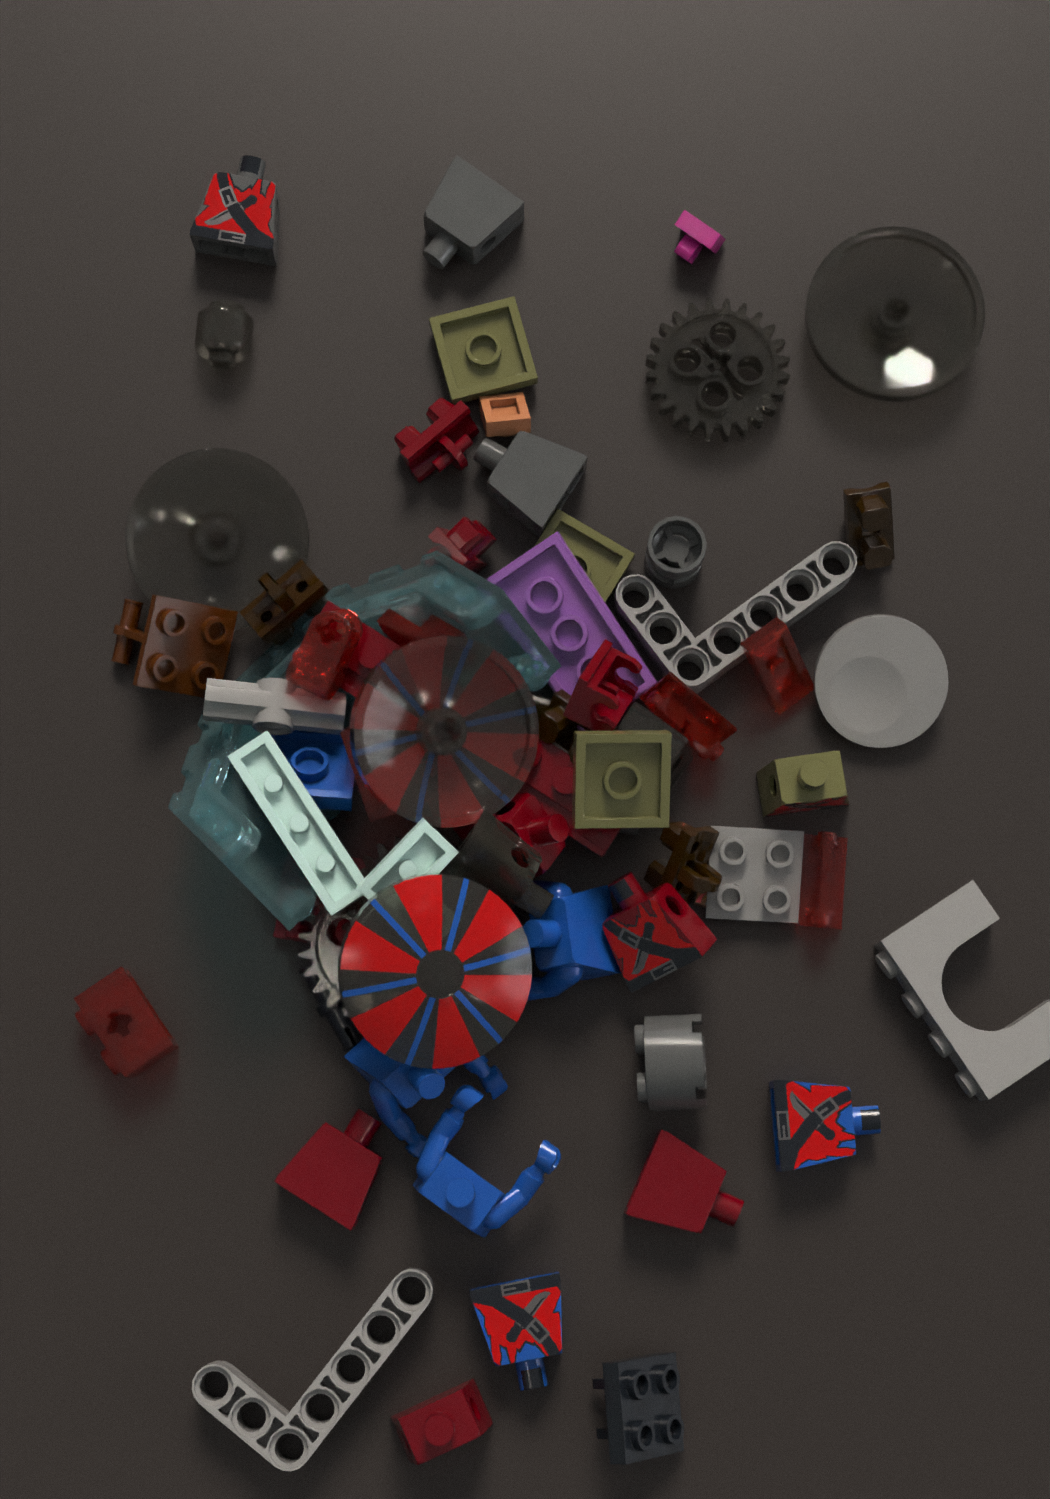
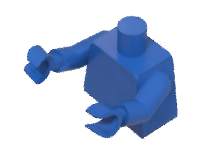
(570, 939)
(405, 1085)
(462, 1190)

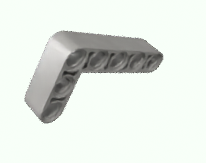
(737, 624)
(329, 1382)

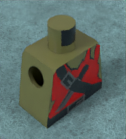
(802, 784)

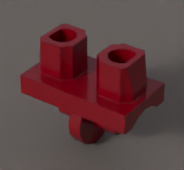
(440, 442)
(464, 543)

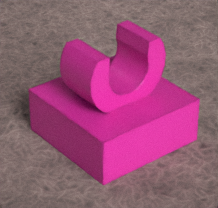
(697, 236)

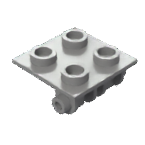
(758, 874)

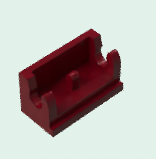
(600, 693)

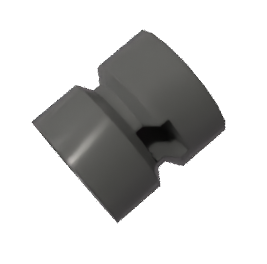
(675, 552)

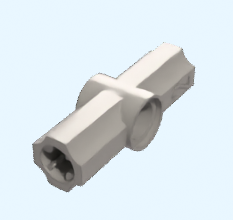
(272, 706)

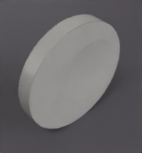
(880, 681)

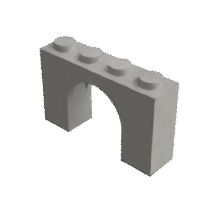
(917, 958)

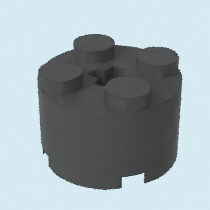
(672, 1062)

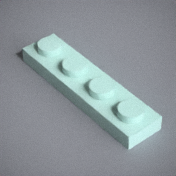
(298, 822)

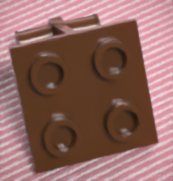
(179, 645)

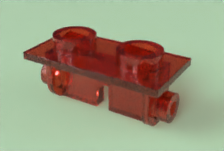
(689, 715)
(822, 880)

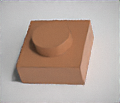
(504, 414)

